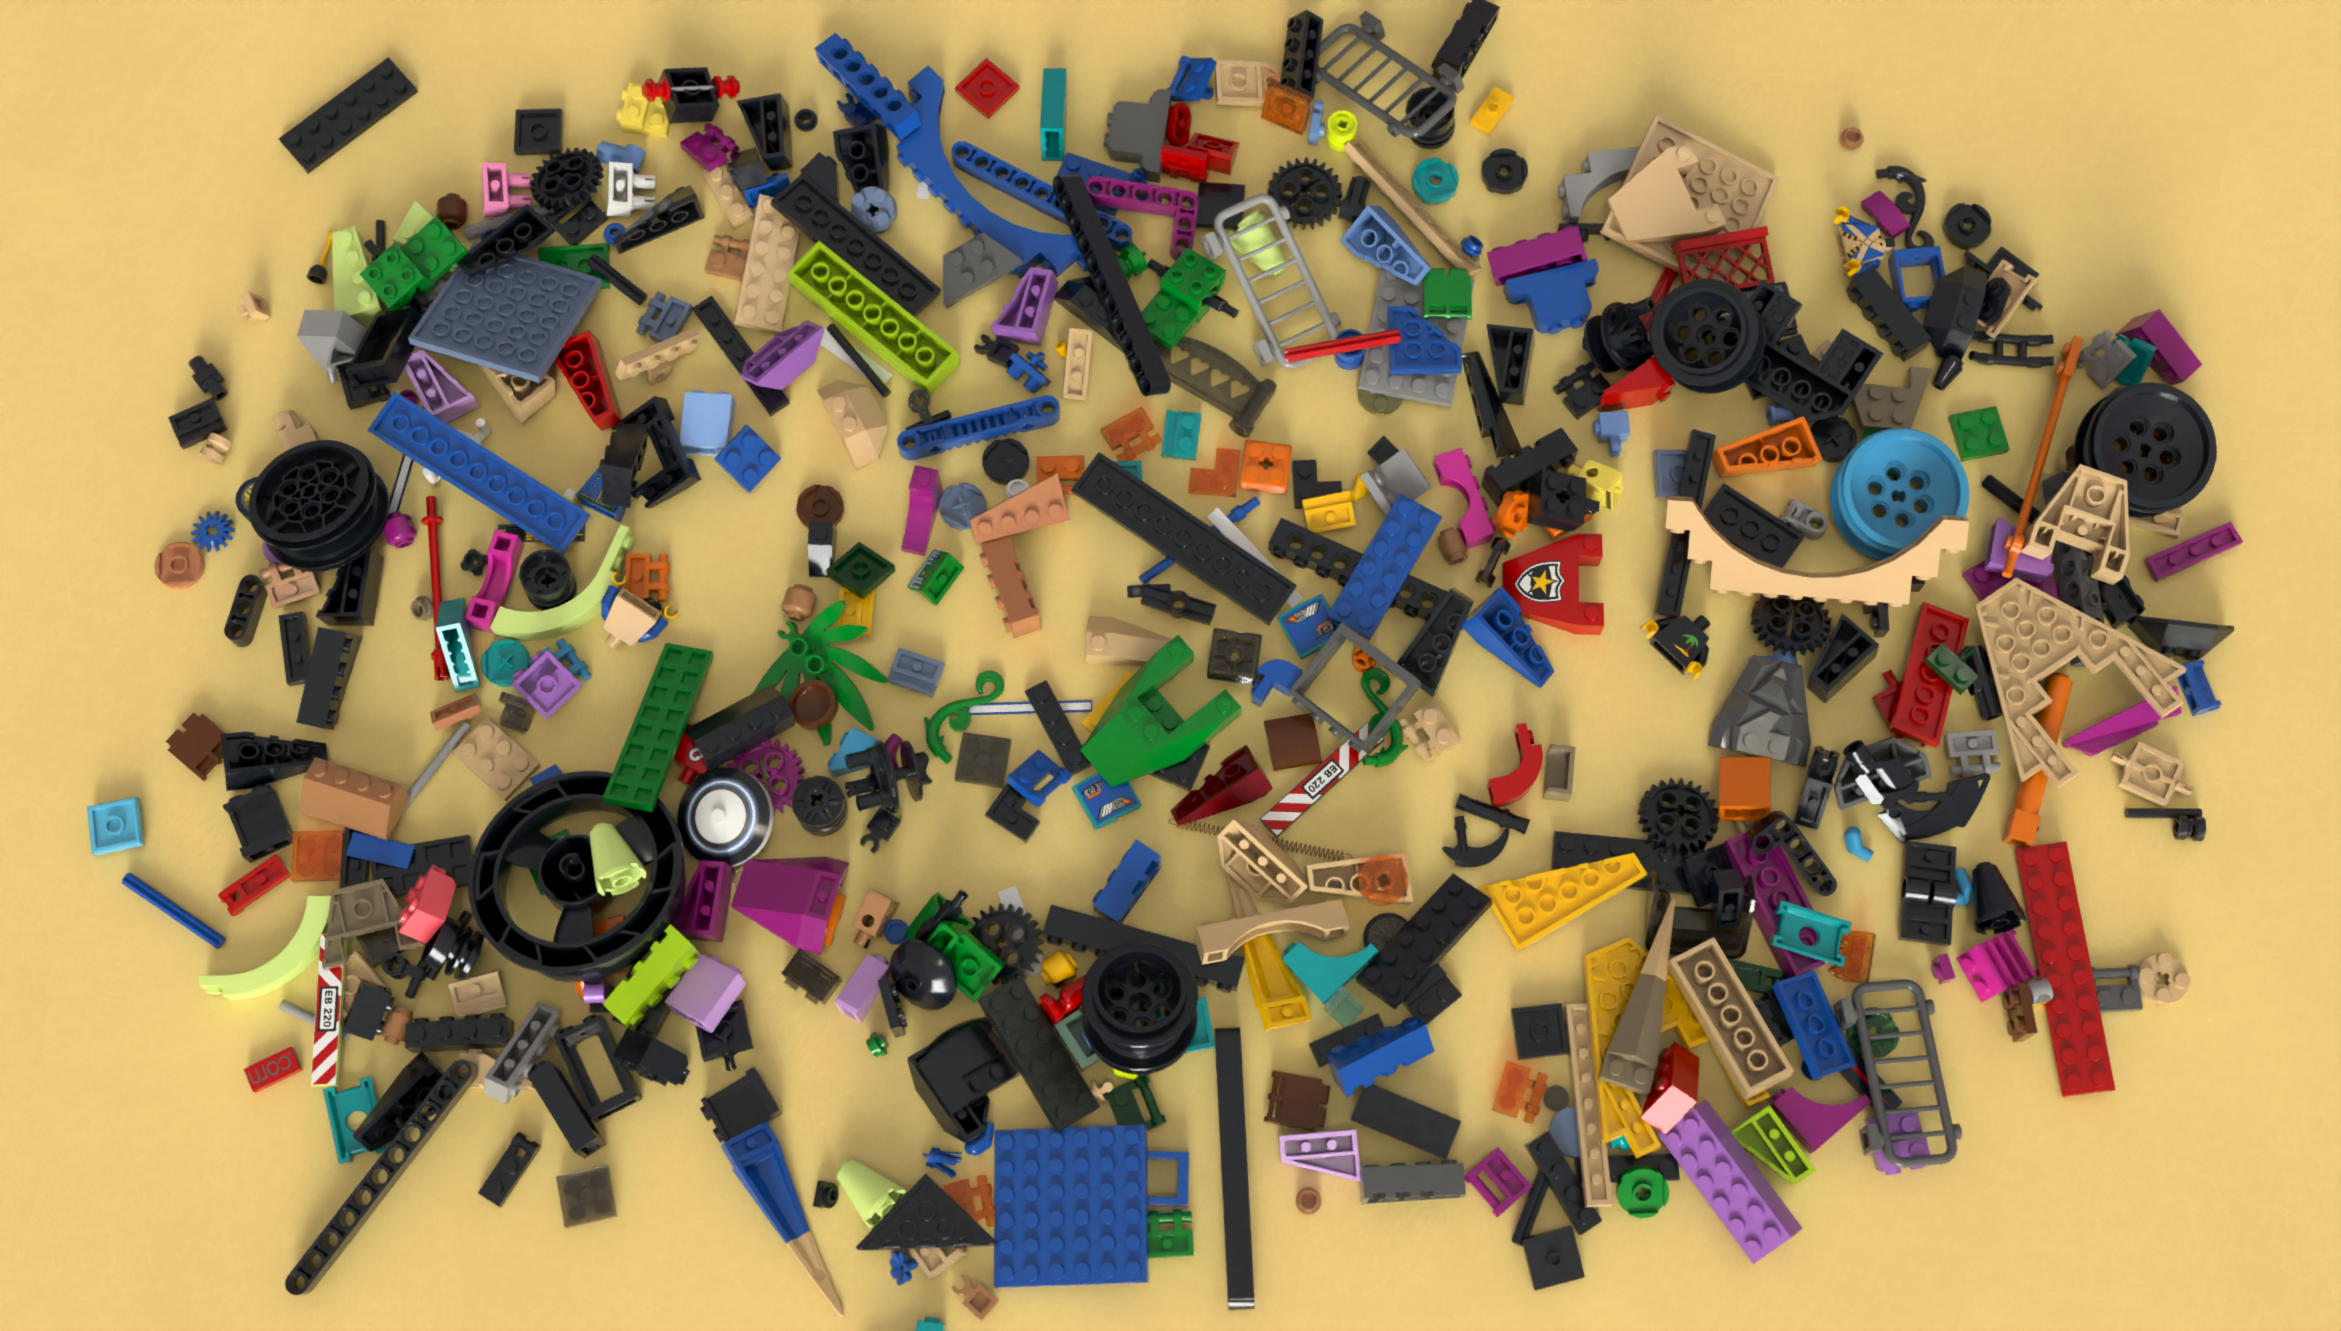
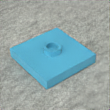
(115, 826)

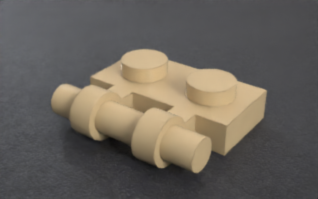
(1436, 729)

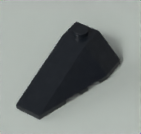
(864, 156)
(669, 215)

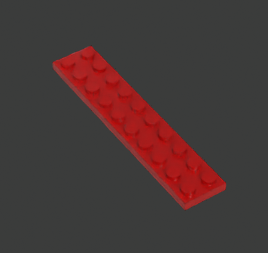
(2065, 962)

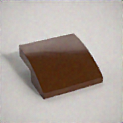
(1292, 742)

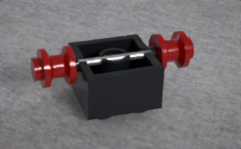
(690, 93)

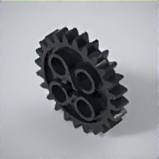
(566, 179)
(1319, 206)
(1808, 629)
(1677, 835)
(1025, 947)

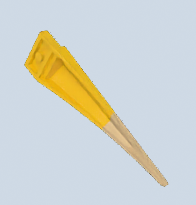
(1271, 982)

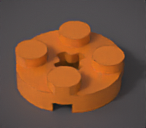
(1512, 513)

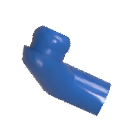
(982, 1142)

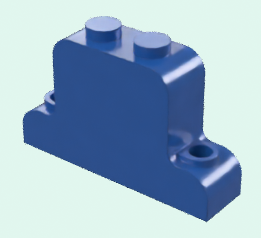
(1555, 296)

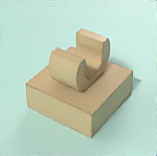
(253, 307)

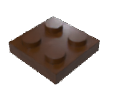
(2020, 1012)

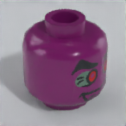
(400, 530)

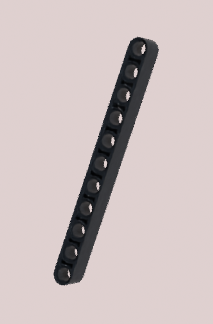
(1111, 285)
(1234, 1169)
(371, 1182)

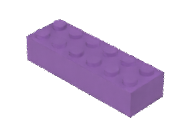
(1730, 1182)

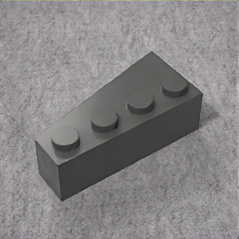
(1412, 1182)

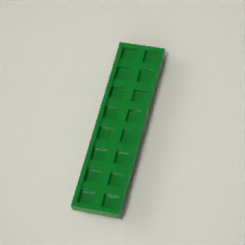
(658, 727)

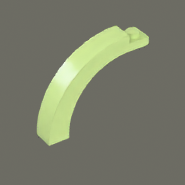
(285, 966)

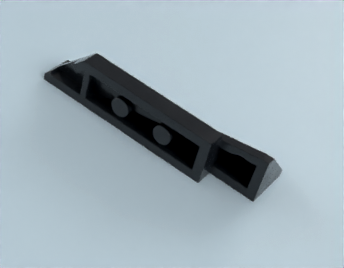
(1487, 406)

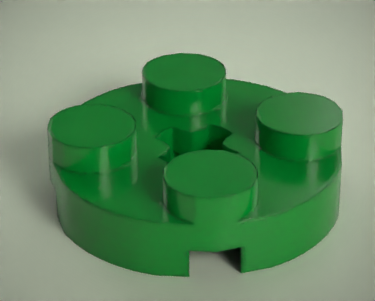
(1633, 1179)

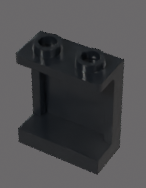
(259, 822)
(740, 1106)

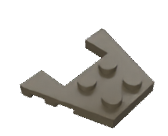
(1888, 406)
(360, 911)

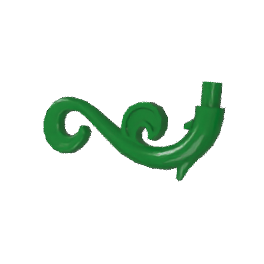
(958, 707)
(1396, 747)

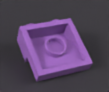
(545, 683)
(1901, 1124)

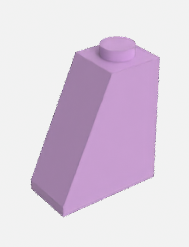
(863, 988)

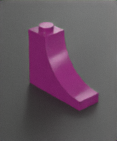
(924, 499)
(1813, 1122)

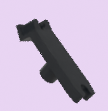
(1586, 229)

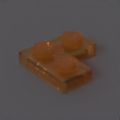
(1219, 481)

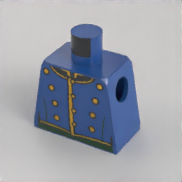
(591, 497)

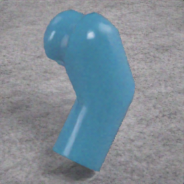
(1965, 887)

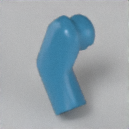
(1854, 844)

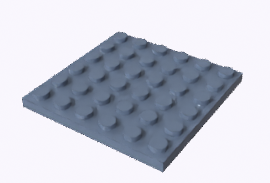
(507, 315)

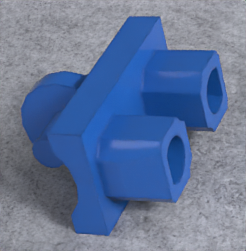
(1036, 378)

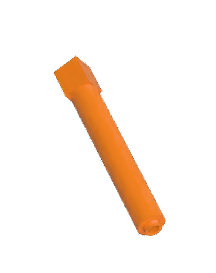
(2025, 816)

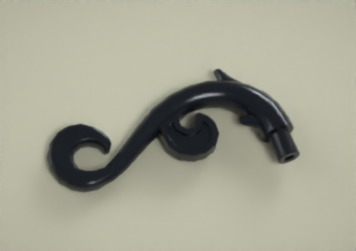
(1901, 201)

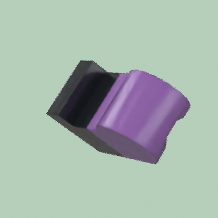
(595, 994)

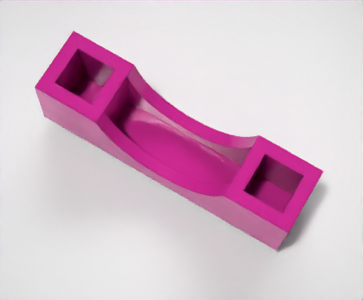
(1454, 471)
(502, 563)

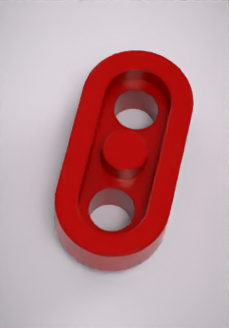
(1178, 125)

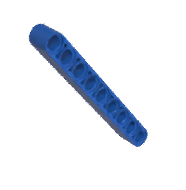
(1029, 194)

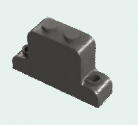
(1139, 133)

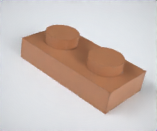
(456, 711)

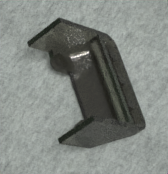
(1696, 925)

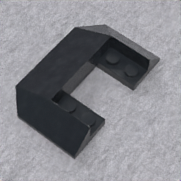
(1793, 383)

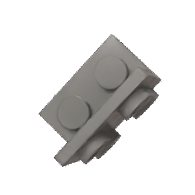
(1394, 477)

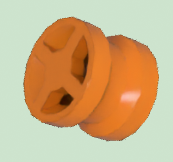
(1359, 665)

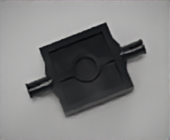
(728, 1038)

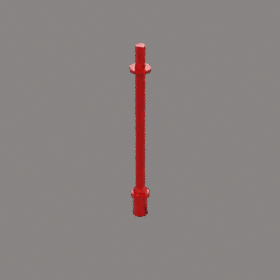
(432, 521)

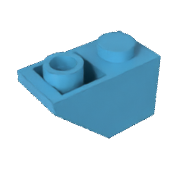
(850, 743)

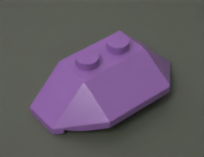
(784, 356)

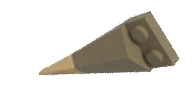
(1635, 1043)

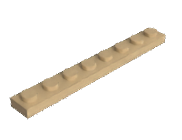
(1405, 202)
(1591, 1149)

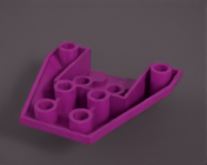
(791, 897)

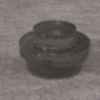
(1556, 1098)

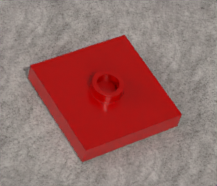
(987, 88)

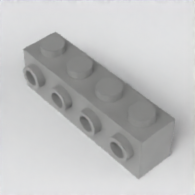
(521, 1053)

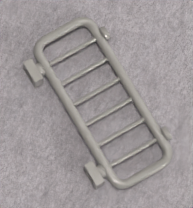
(1214, 245)

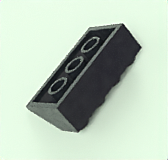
(740, 727)

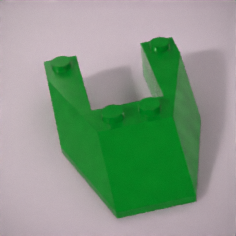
(1144, 731)

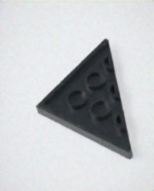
(926, 1220)

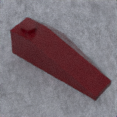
(1234, 785)

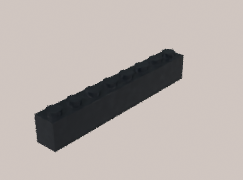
(1101, 935)

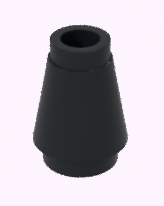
(1947, 371)

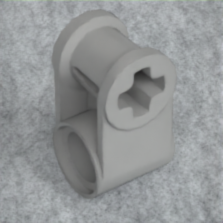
(1803, 517)

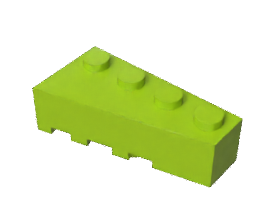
(652, 977)

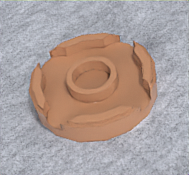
(179, 565)

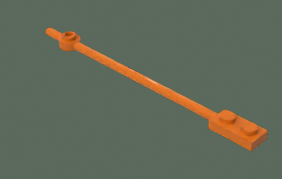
(2065, 372)

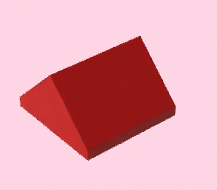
(1220, 151)

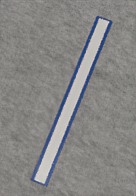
(1026, 708)

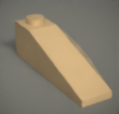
(1120, 643)

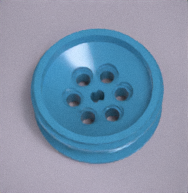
(1911, 457)

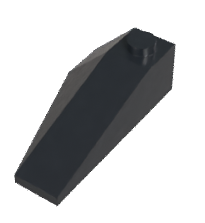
(515, 236)
(263, 760)
(400, 1102)

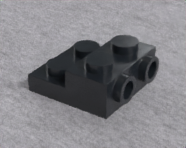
(1432, 996)

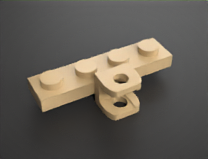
(656, 358)

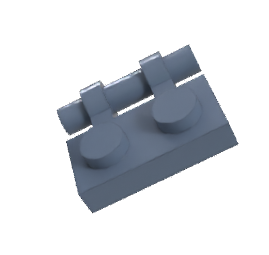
(670, 321)

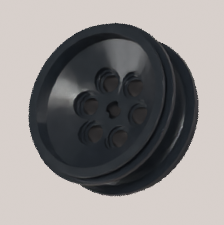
(2184, 440)
(319, 505)

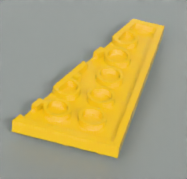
(1547, 900)

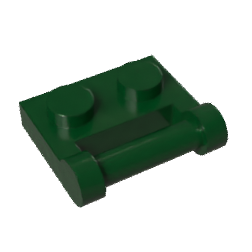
(1126, 1108)

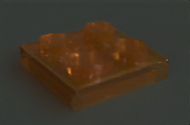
(1286, 107)
(317, 855)

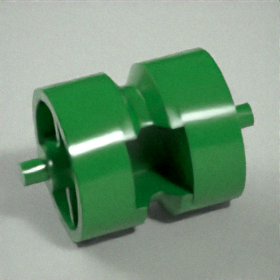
(1132, 261)

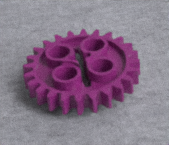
(786, 772)

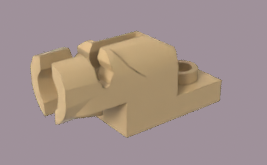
(292, 429)

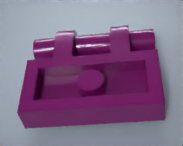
(703, 150)

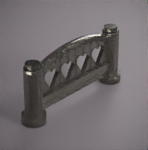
(1243, 408)

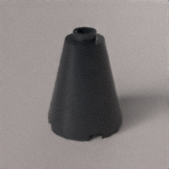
(1993, 901)

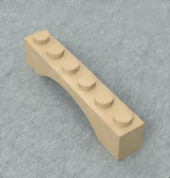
(1320, 920)

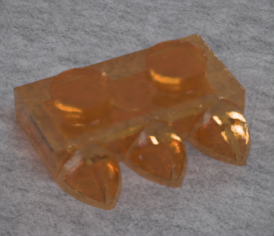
(1858, 957)

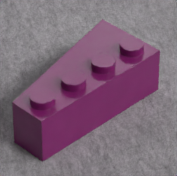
(1537, 254)

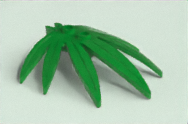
(814, 658)

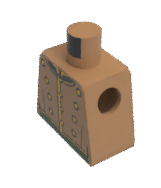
(877, 907)

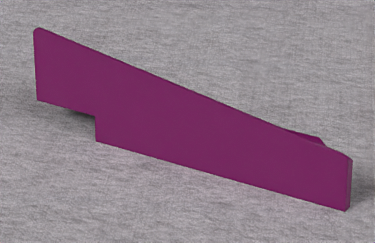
(2118, 728)

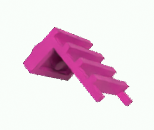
(1996, 965)

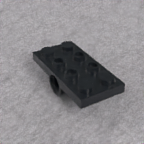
(1927, 893)

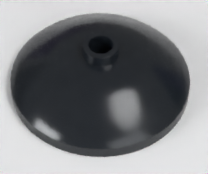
(923, 975)

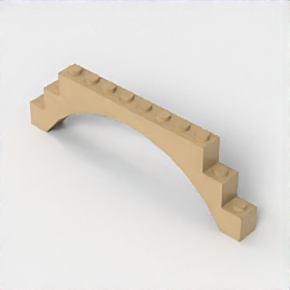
(1879, 582)

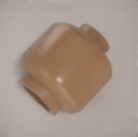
(799, 602)

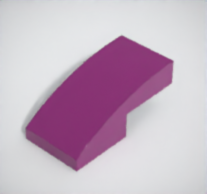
(1888, 216)

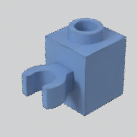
(1612, 429)

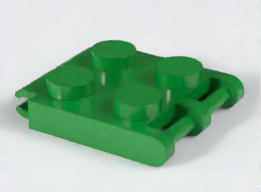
(1447, 294)

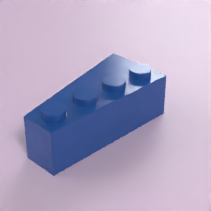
(1379, 1054)

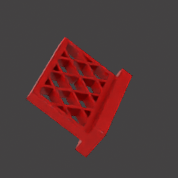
(1725, 242)

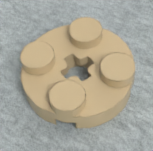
(2176, 980)

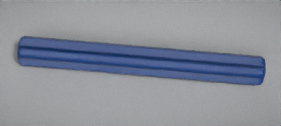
(173, 910)

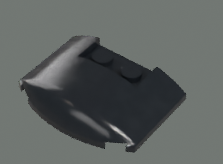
(966, 1064)

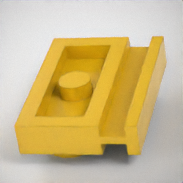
(1328, 512)
(857, 610)

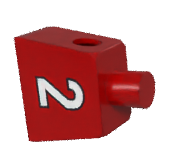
(688, 760)

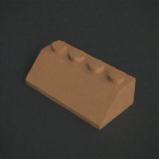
(352, 798)

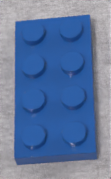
(1813, 1025)

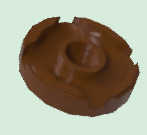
(820, 505)

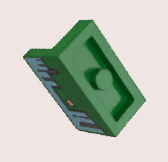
(936, 576)

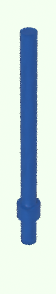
(1237, 514)

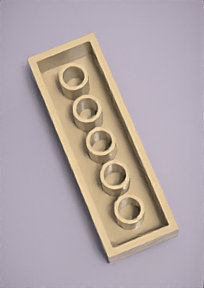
(1729, 1018)

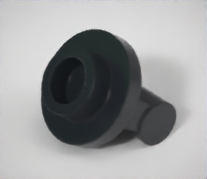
(825, 1195)

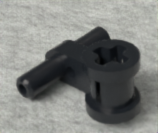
(923, 411)
(417, 973)

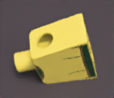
(1602, 482)

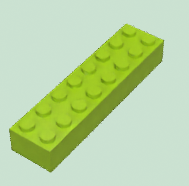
(874, 318)

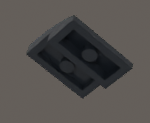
(1214, 199)

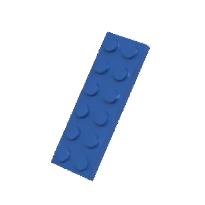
(1385, 566)

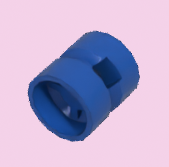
(1352, 359)

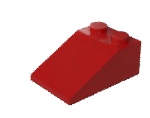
(1638, 388)

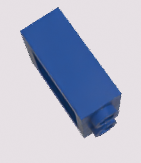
(1911, 258)
(1183, 1174)

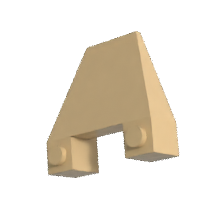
(1657, 203)
(2089, 515)

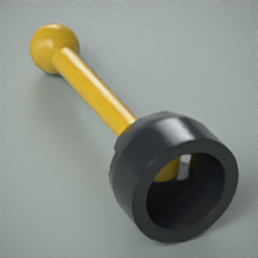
(318, 273)

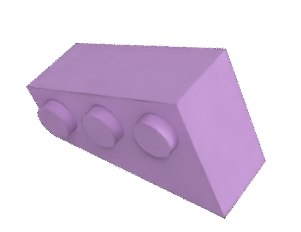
(437, 389)

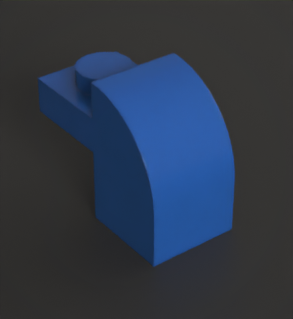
(1277, 675)

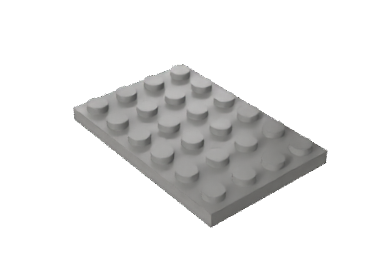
(1375, 373)

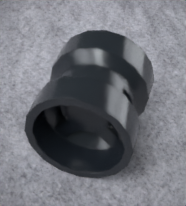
(2189, 828)

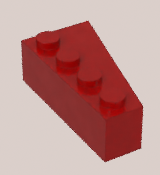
(588, 376)

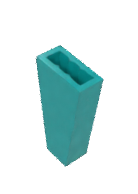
(1053, 114)

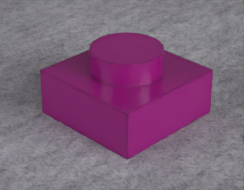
(1942, 969)

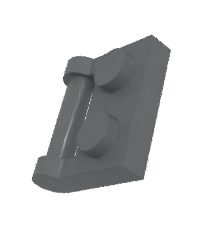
(2119, 997)

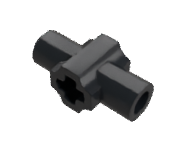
(208, 378)

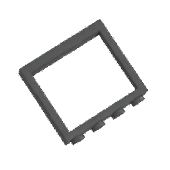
(1318, 664)

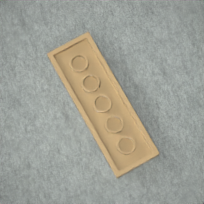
(766, 267)

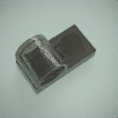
(517, 713)

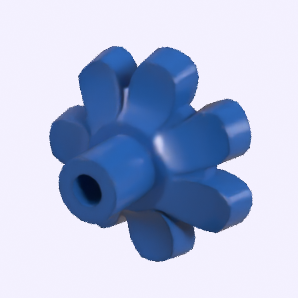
(901, 1266)

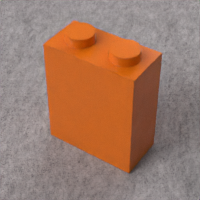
(1744, 788)

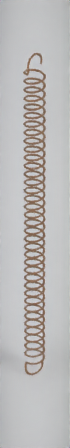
(1282, 841)

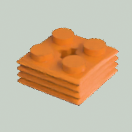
(1260, 453)

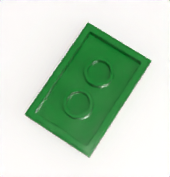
(576, 258)

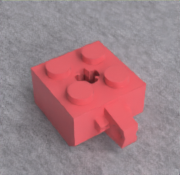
(427, 904)

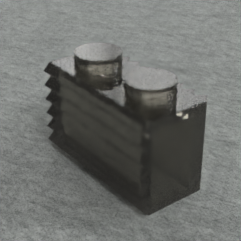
(811, 977)

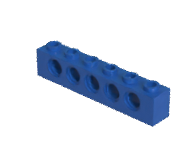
(868, 86)

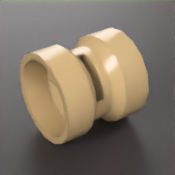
(215, 448)

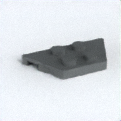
(974, 267)

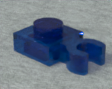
(856, 113)

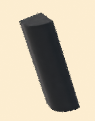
(1406, 1120)

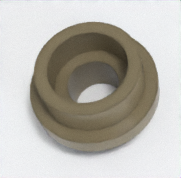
(422, 608)

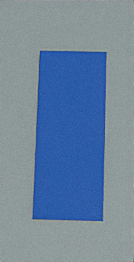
(380, 850)

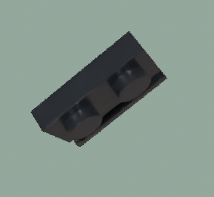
(197, 423)

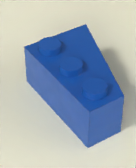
(1127, 882)

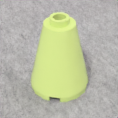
(1256, 239)
(613, 861)
(869, 1191)

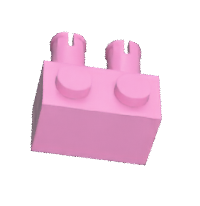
(495, 186)

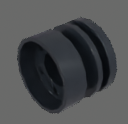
(1442, 130)
(543, 569)
(818, 819)
(455, 949)

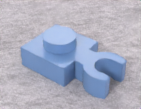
(1316, 126)

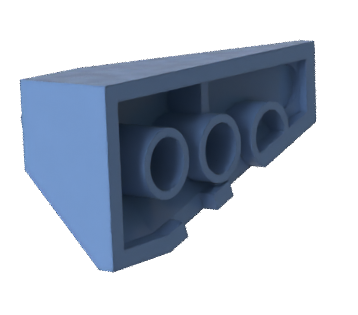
(1385, 245)

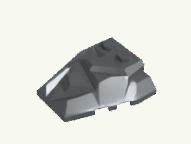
(1766, 713)

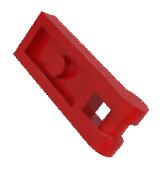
(254, 884)

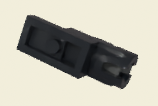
(1816, 787)

